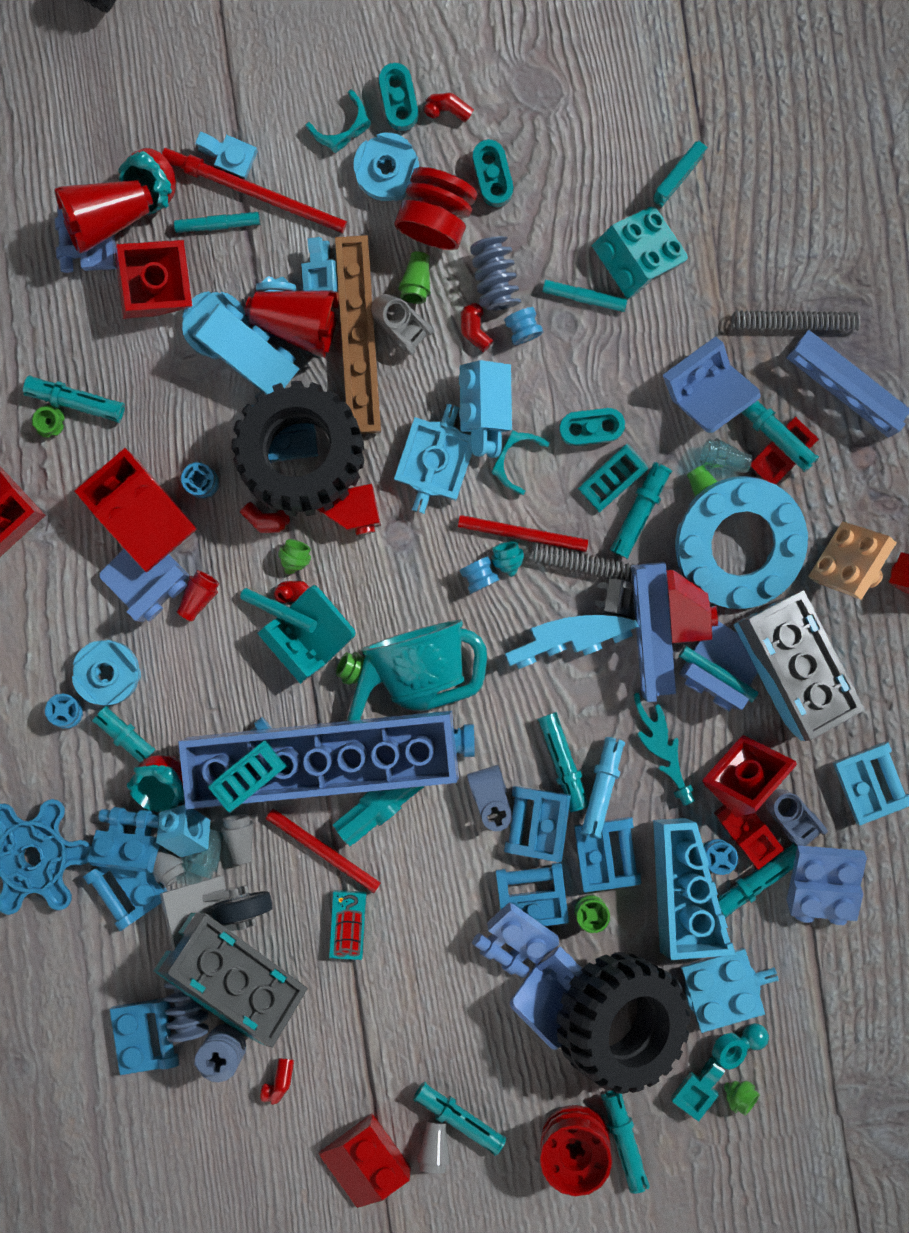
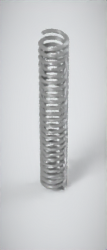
(817, 323)
(575, 557)

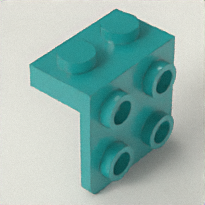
(639, 250)
(304, 651)

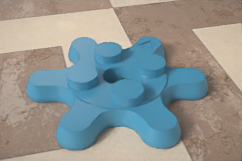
(55, 855)

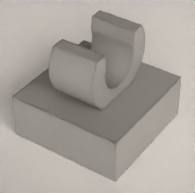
(618, 597)

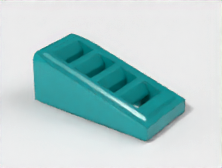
(633, 457)
(223, 794)

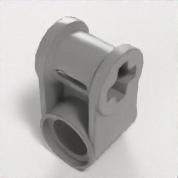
(404, 326)

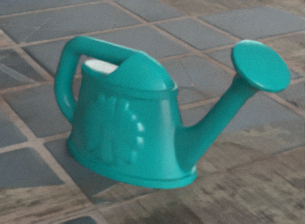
(419, 666)

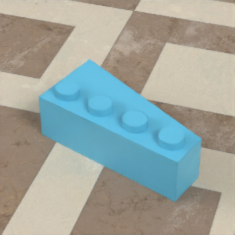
(686, 895)

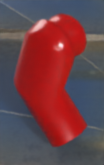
(447, 102)
(471, 327)
(289, 591)

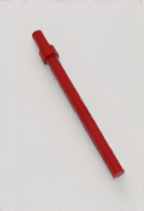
(196, 167)

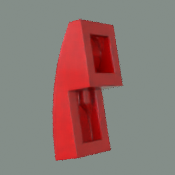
(772, 462)
(750, 835)

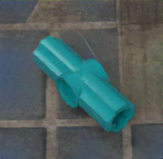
(372, 810)

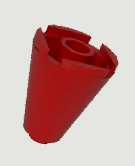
(101, 210)
(296, 317)

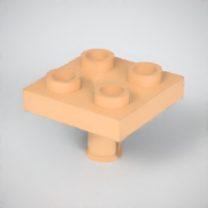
(853, 560)

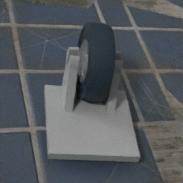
(211, 898)

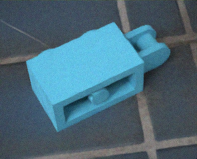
(485, 405)

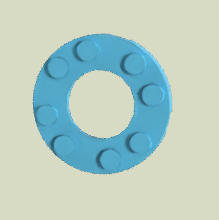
(705, 515)

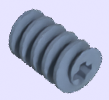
(493, 273)
(188, 1016)
(220, 1053)

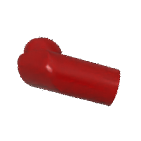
(265, 522)
(282, 1082)

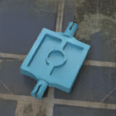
(435, 459)
(725, 990)

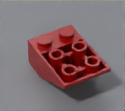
(135, 509)
(17, 512)

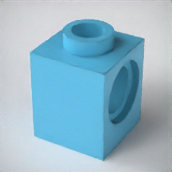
(183, 831)

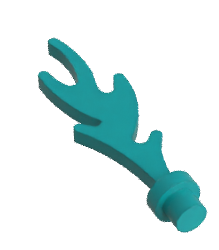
(659, 747)

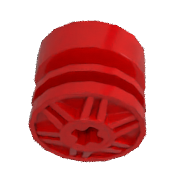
(435, 208)
(581, 1168)

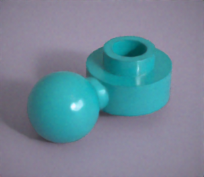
(731, 1050)

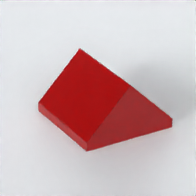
(747, 775)

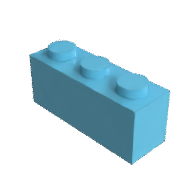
(246, 349)

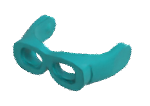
(339, 141)
(498, 468)

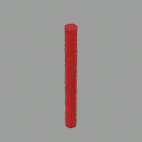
(523, 533)
(323, 850)

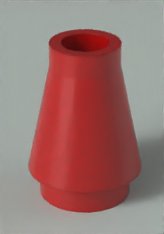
(197, 594)

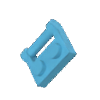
(863, 788)

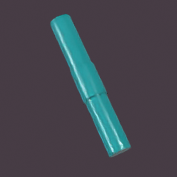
(217, 222)
(584, 295)
(278, 610)
(718, 672)

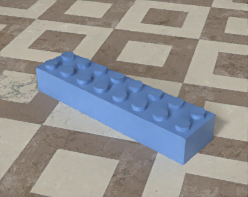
(327, 758)

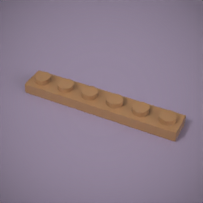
(358, 331)

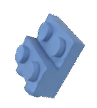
(826, 884)

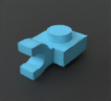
(231, 155)
(319, 272)

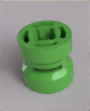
(595, 918)

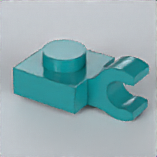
(696, 1093)

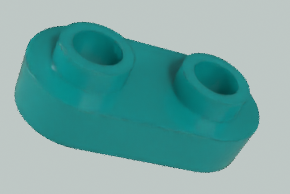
(398, 98)
(492, 174)
(591, 426)

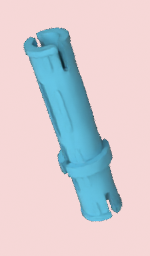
(603, 785)

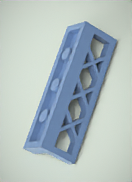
(849, 384)
(653, 630)

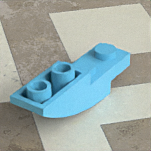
(582, 631)

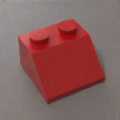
(152, 278)
(366, 1163)

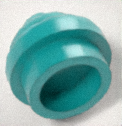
(507, 557)

